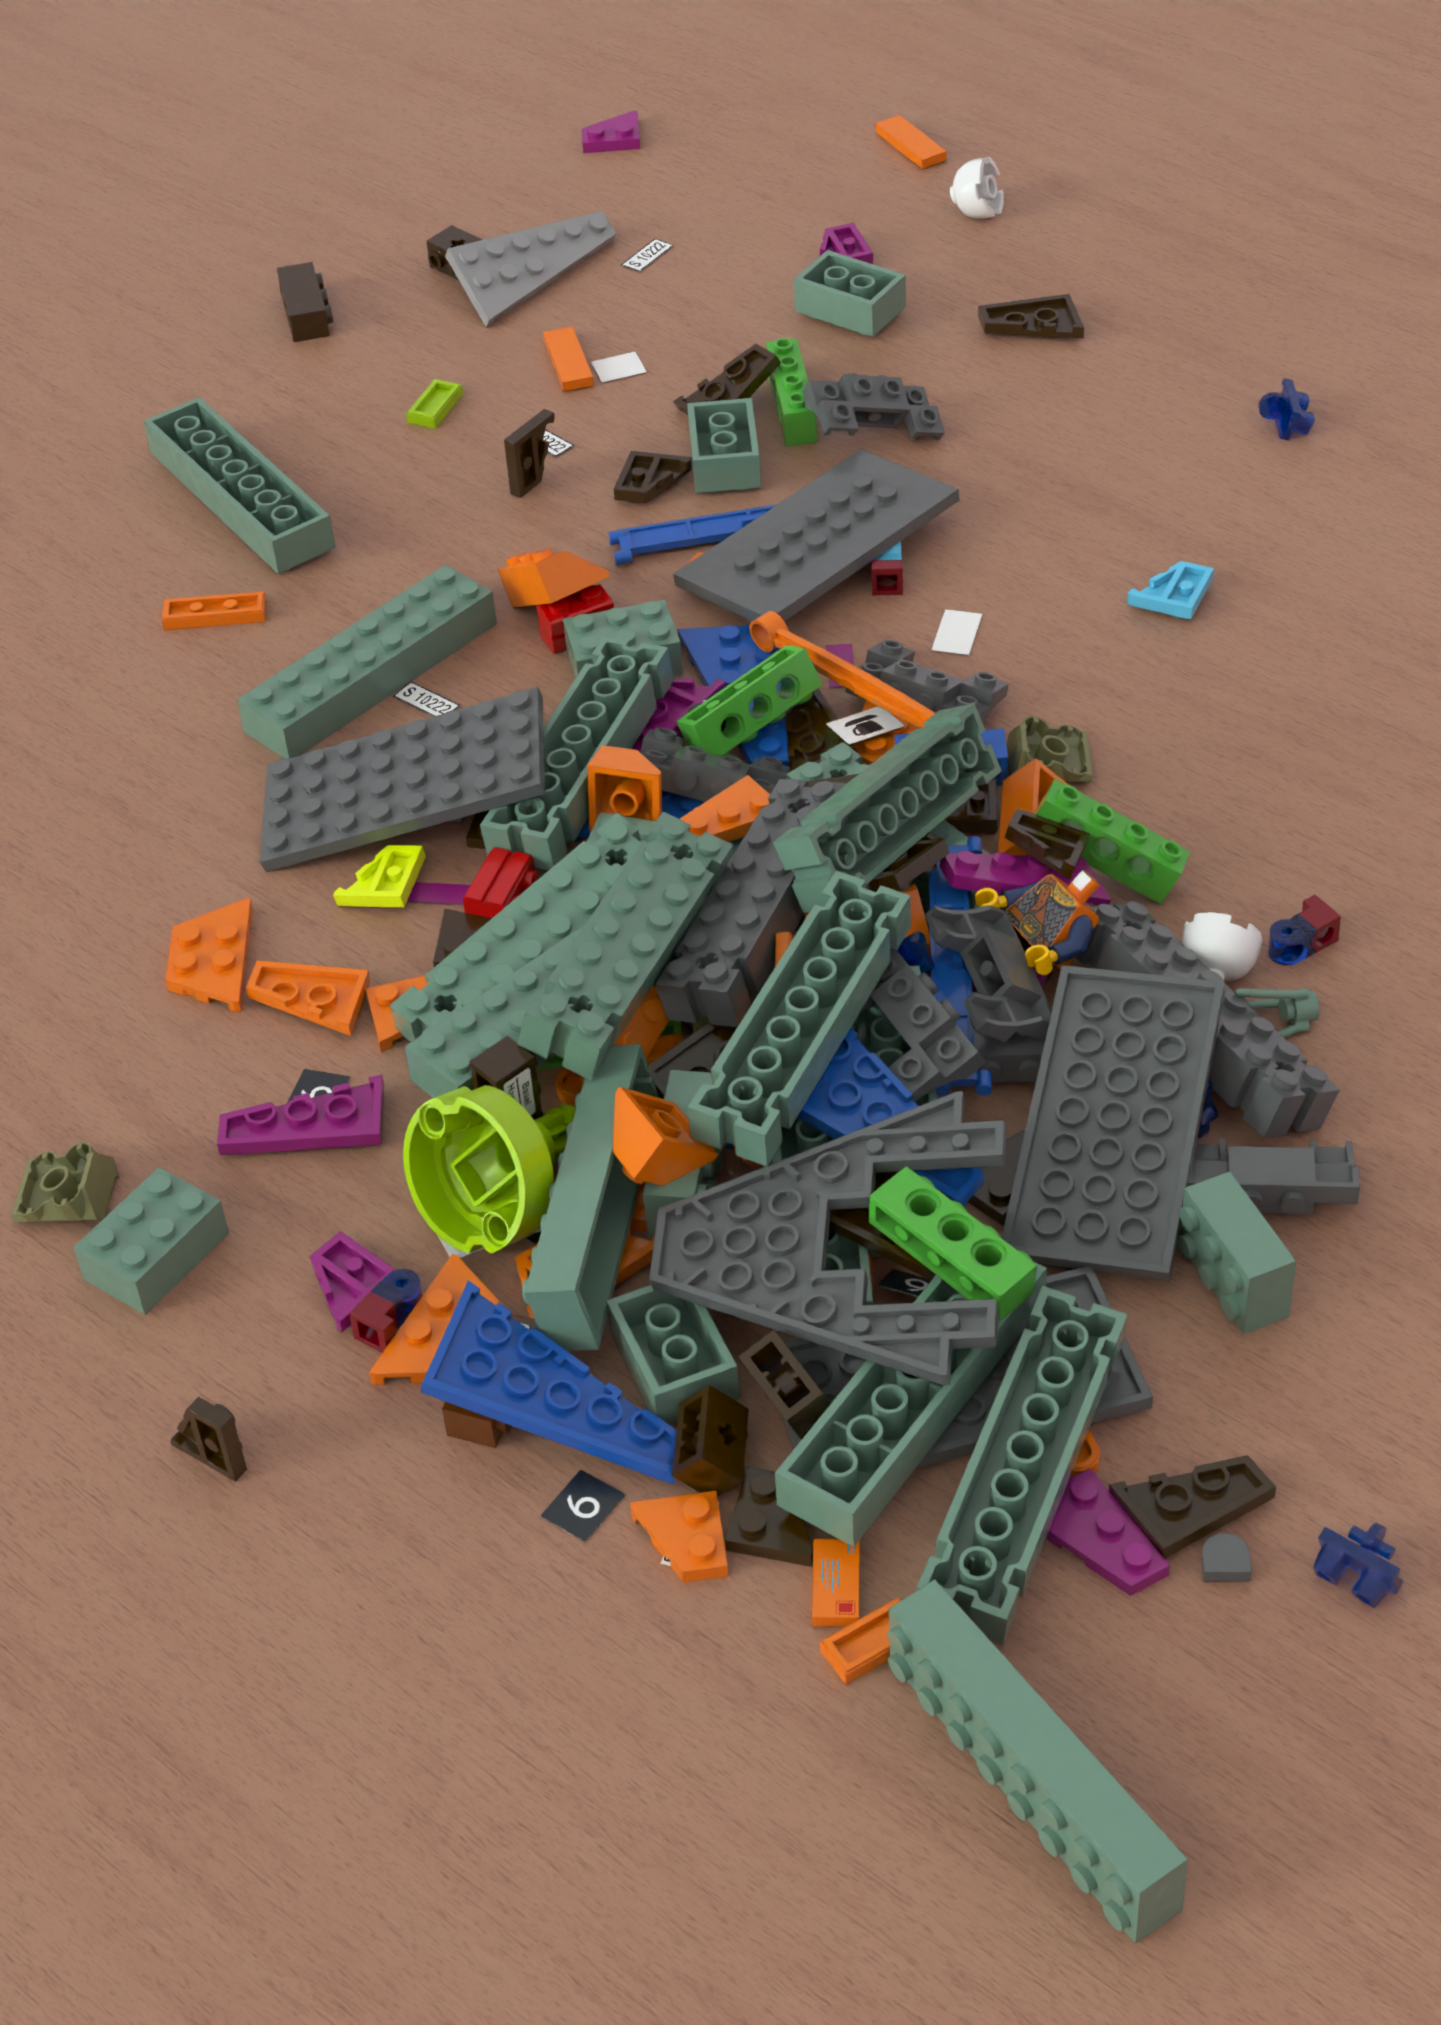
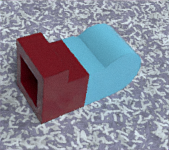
(888, 566)

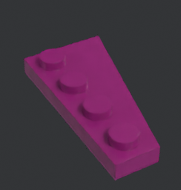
(1006, 872)
(324, 1121)

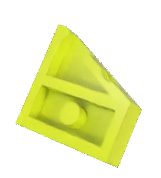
(385, 880)

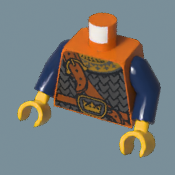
(1049, 917)

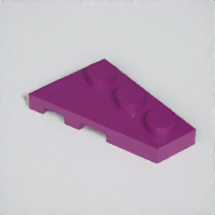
(1105, 1536)

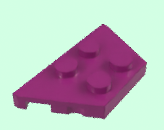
(675, 704)

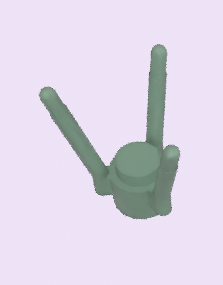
(1294, 1006)

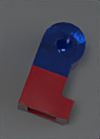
(1304, 933)
(385, 1308)

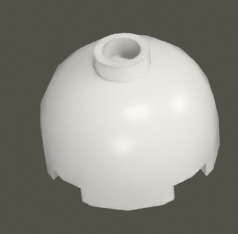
(976, 189)
(1223, 945)

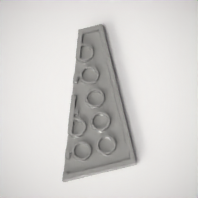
(522, 263)

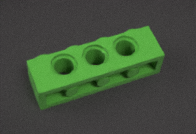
(787, 384)
(798, 680)
(1116, 843)
(952, 1241)

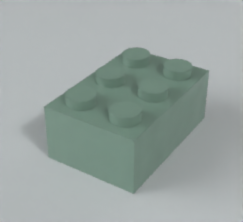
(850, 293)
(724, 445)
(637, 623)
(151, 1240)
(1236, 1253)
(670, 1349)

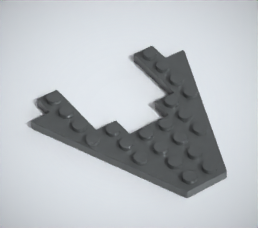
(764, 1236)

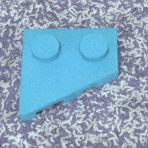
(1174, 591)

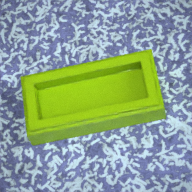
(434, 403)

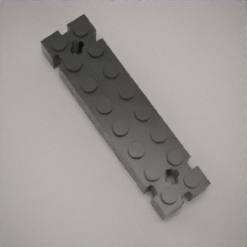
(734, 933)
(1250, 1059)

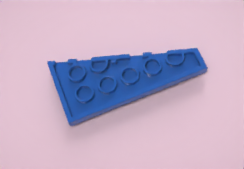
(727, 655)
(864, 1091)
(537, 1386)

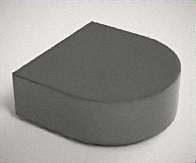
(1226, 1559)

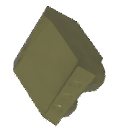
(1059, 749)
(66, 1186)

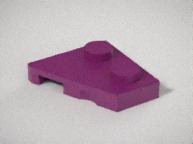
(612, 134)
(846, 241)
(346, 1275)

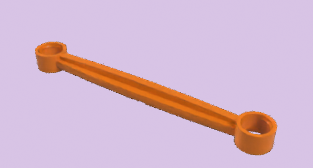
(771, 632)

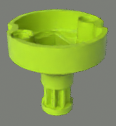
(482, 1166)

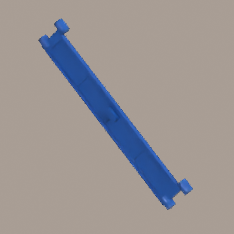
(680, 533)
(950, 970)

